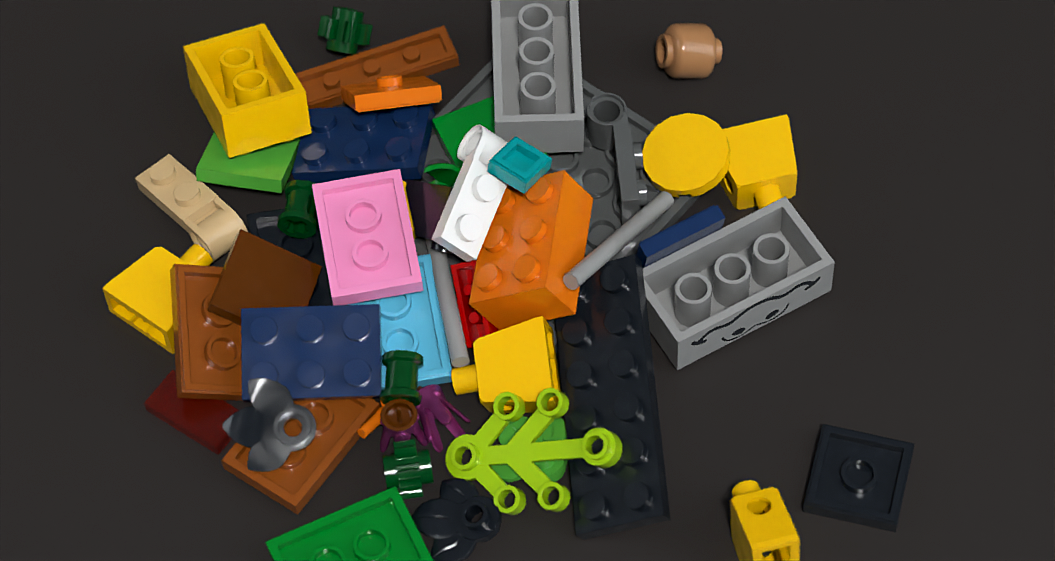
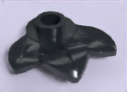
(264, 424)
(450, 520)

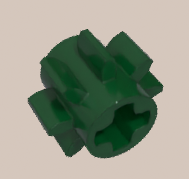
(344, 30)
(408, 469)

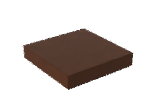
(261, 277)

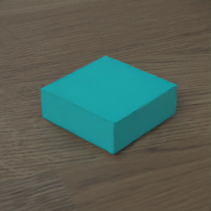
(519, 164)

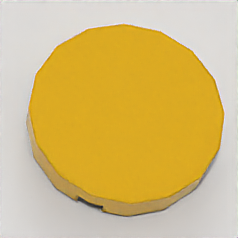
(686, 155)

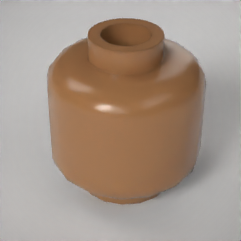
(688, 50)

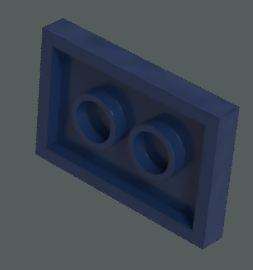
(364, 143)
(314, 350)

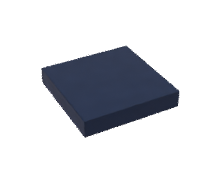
(680, 235)

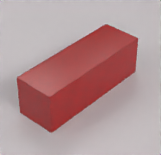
(472, 321)

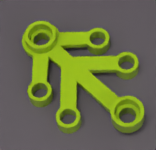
(523, 451)

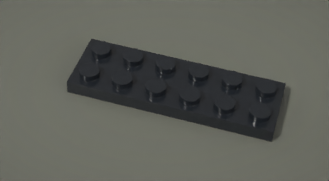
(613, 387)

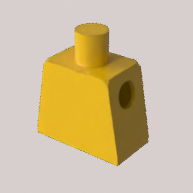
(760, 163)
(144, 292)
(512, 361)
(762, 524)

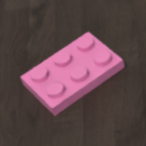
(367, 237)

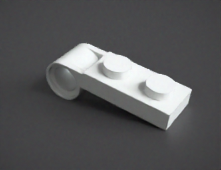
(473, 196)

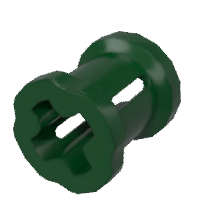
(299, 210)
(401, 376)

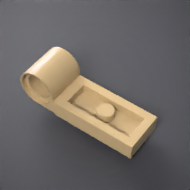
(191, 205)

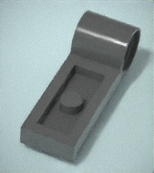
(627, 155)

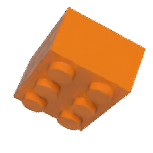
(530, 250)

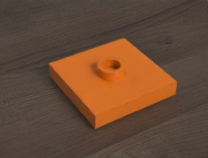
(391, 92)

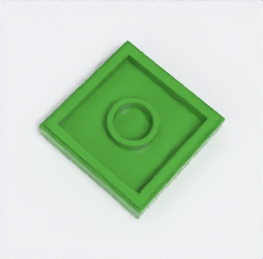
(260, 170)

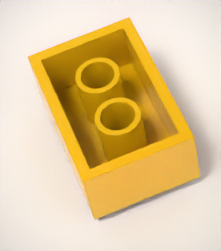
(247, 90)

